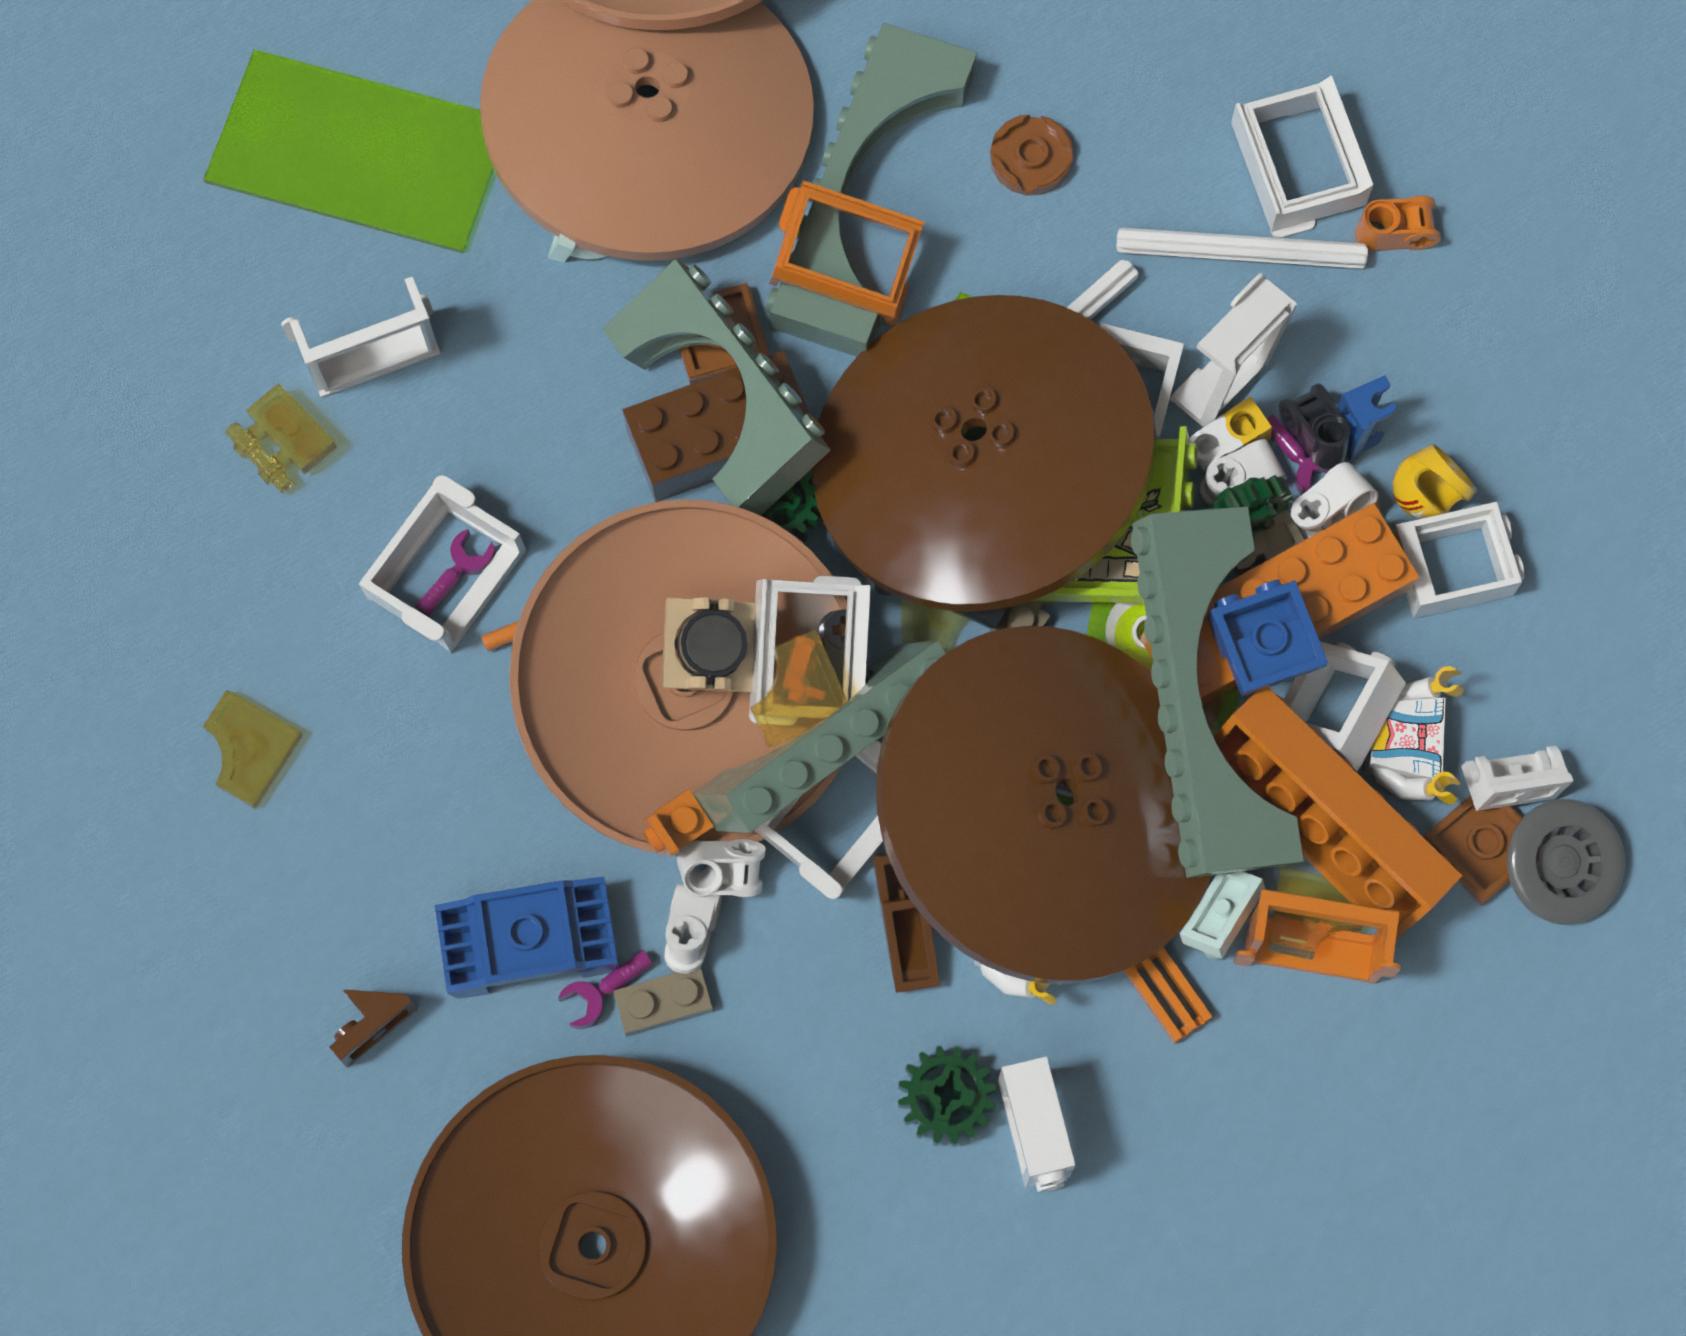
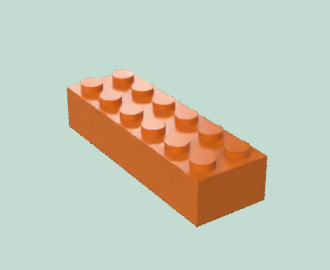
(1339, 576)
(1341, 819)

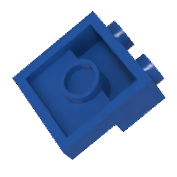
(1266, 636)

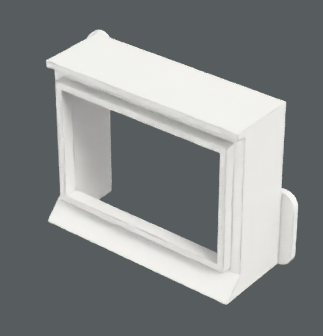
(1299, 214)
(1237, 349)
(370, 350)
(442, 498)
(855, 635)
(834, 883)

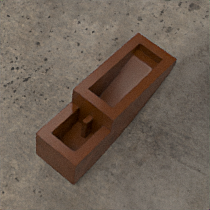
(906, 932)

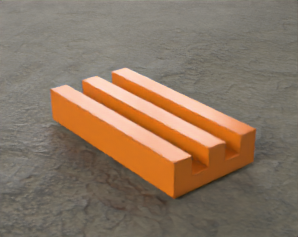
(1183, 986)

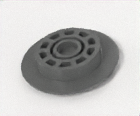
(1564, 862)

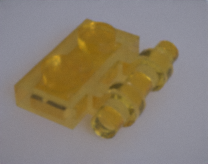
(290, 428)

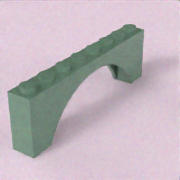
(901, 81)
(1218, 814)

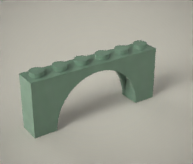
(776, 436)
(756, 791)

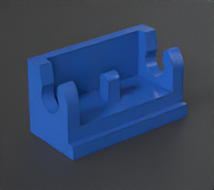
(1361, 412)

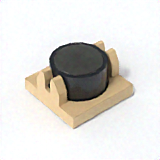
(710, 645)

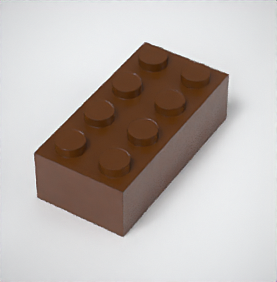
(693, 429)

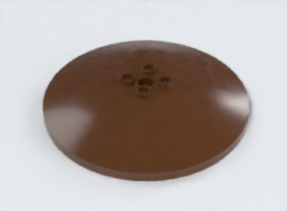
(996, 514)
(978, 818)
(581, 1154)

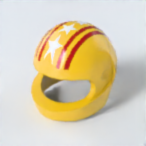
(1430, 483)

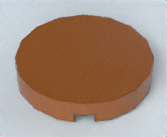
(1031, 155)

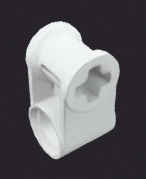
(1235, 468)
(1332, 499)
(726, 868)
(690, 929)

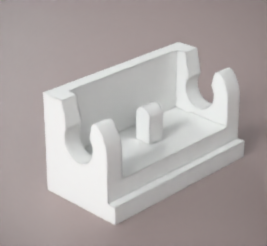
(1516, 779)

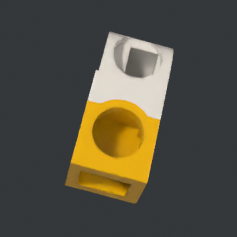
(1231, 432)

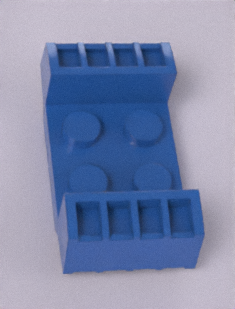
(526, 935)

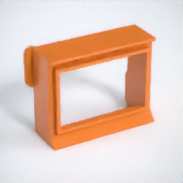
(887, 306)
(1339, 955)

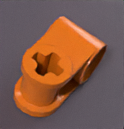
(1406, 224)

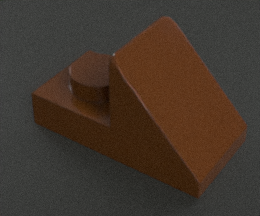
(381, 1015)

